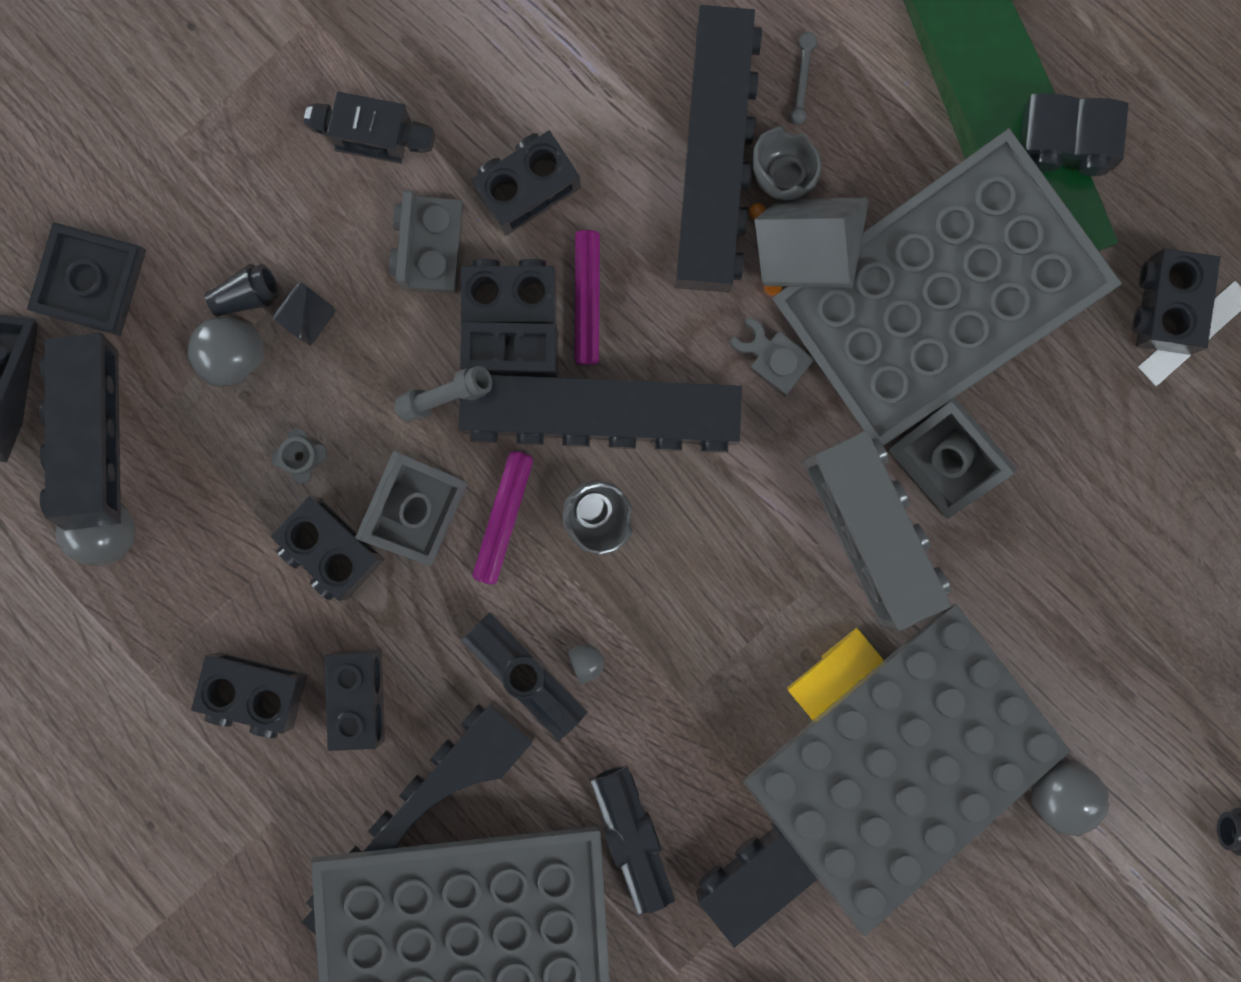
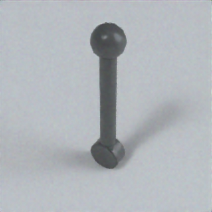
(806, 44)

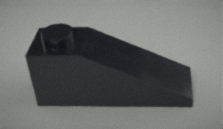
(16, 357)

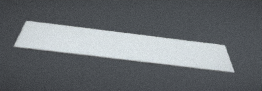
(1163, 363)

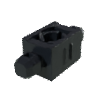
(369, 127)

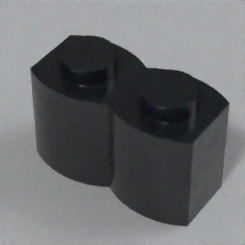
(1074, 132)

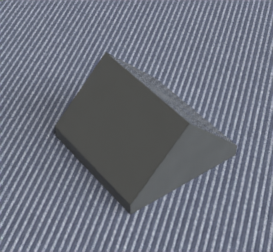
(811, 241)
(952, 458)
(411, 509)

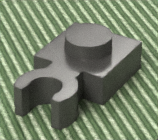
(777, 361)

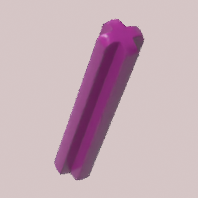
(587, 297)
(502, 517)

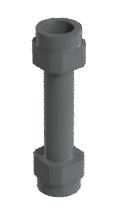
(467, 384)

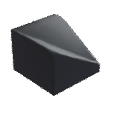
(304, 313)

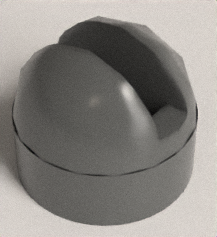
(586, 662)

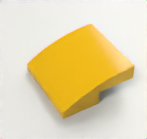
(835, 673)

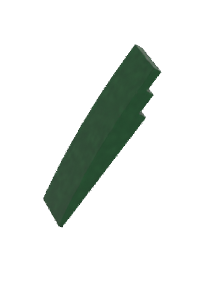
(986, 77)

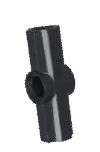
(547, 698)
(632, 839)

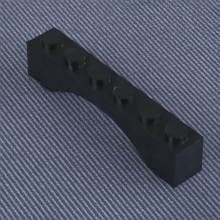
(482, 754)

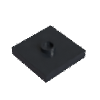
(86, 279)

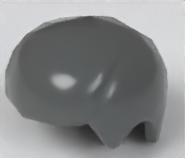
(785, 164)
(225, 351)
(597, 517)
(98, 544)
(1071, 798)

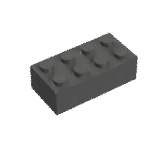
(878, 532)

